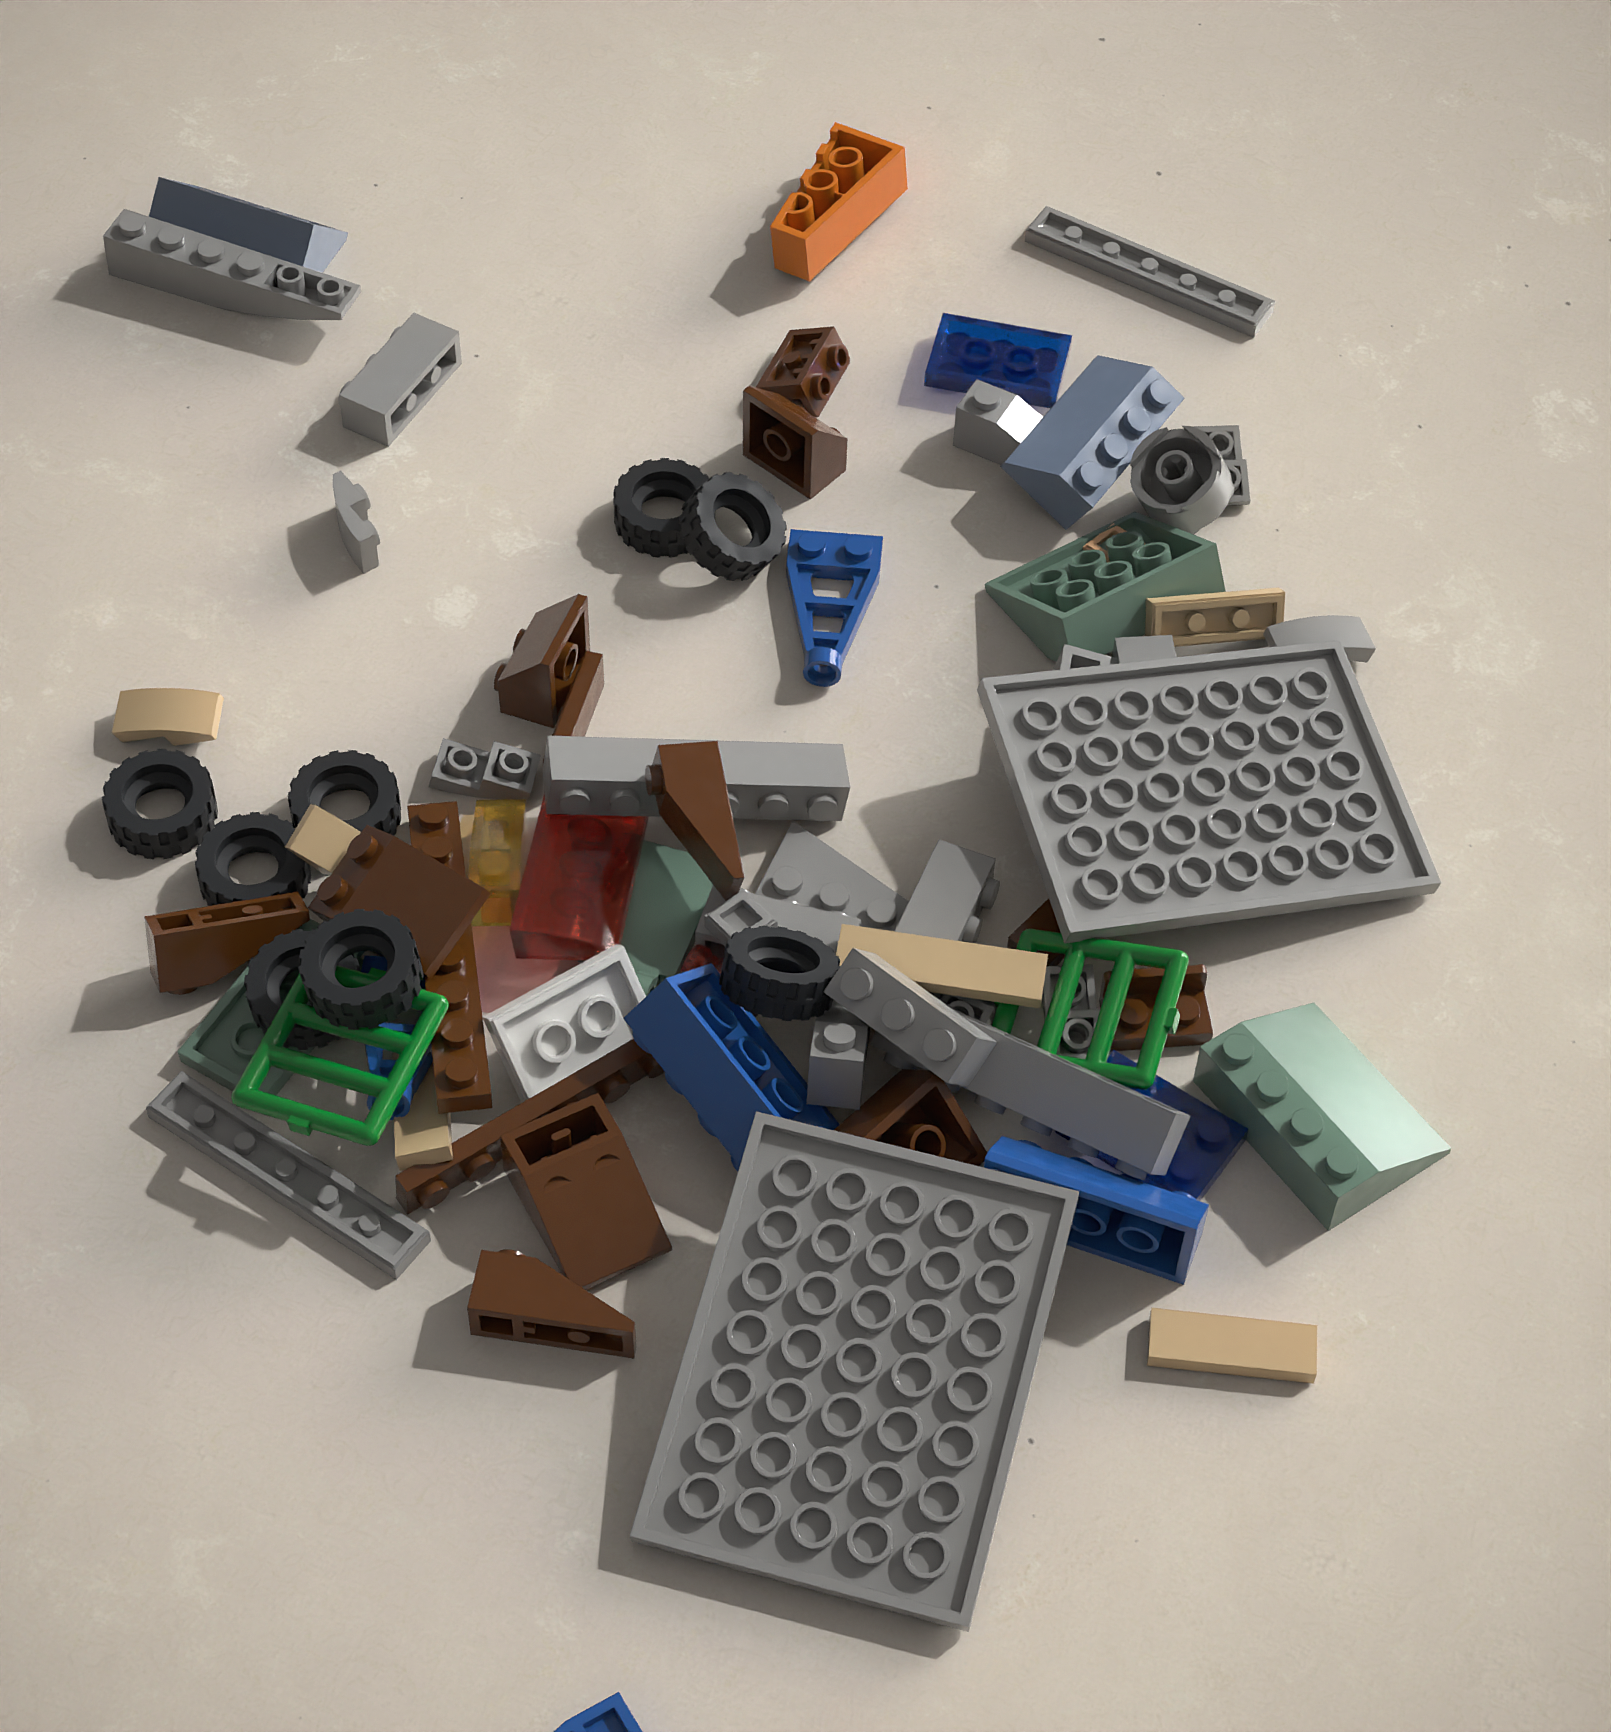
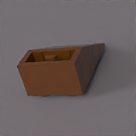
(584, 1192)

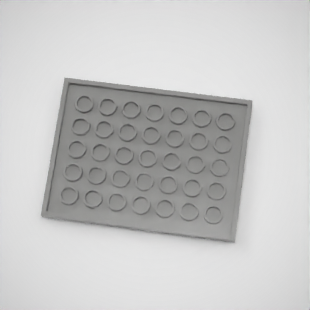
(1204, 789)
(858, 1370)

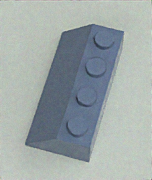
(246, 224)
(1091, 436)

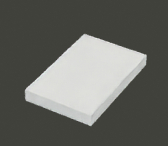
(566, 1021)

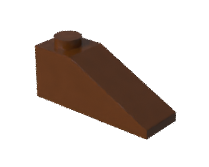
(697, 809)
(210, 941)
(534, 1304)

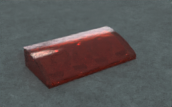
(576, 885)

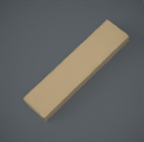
(954, 965)

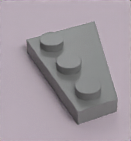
(826, 880)

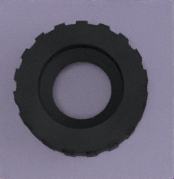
(647, 482)
(712, 547)
(152, 772)
(348, 772)
(242, 836)
(778, 973)
(264, 983)
(371, 1003)

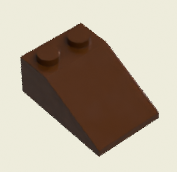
(405, 883)

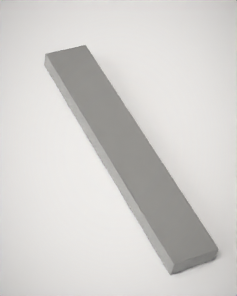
(1150, 271)
(289, 1175)

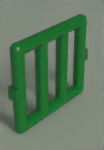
(1126, 956)
(388, 1091)

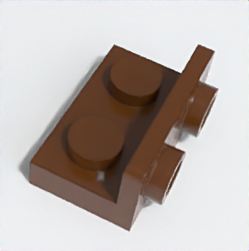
(807, 367)
(1194, 1021)

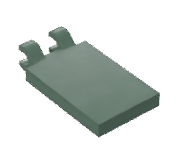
(663, 913)
(230, 1036)

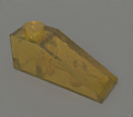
(498, 857)

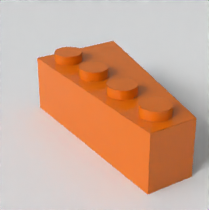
(837, 200)

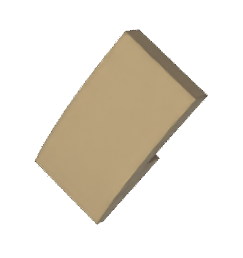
(175, 713)
(321, 839)

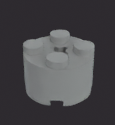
(1181, 478)

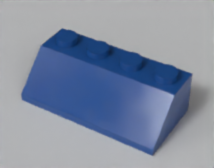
(720, 1059)
(1114, 1212)

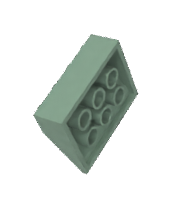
(1087, 602)
(1316, 1110)

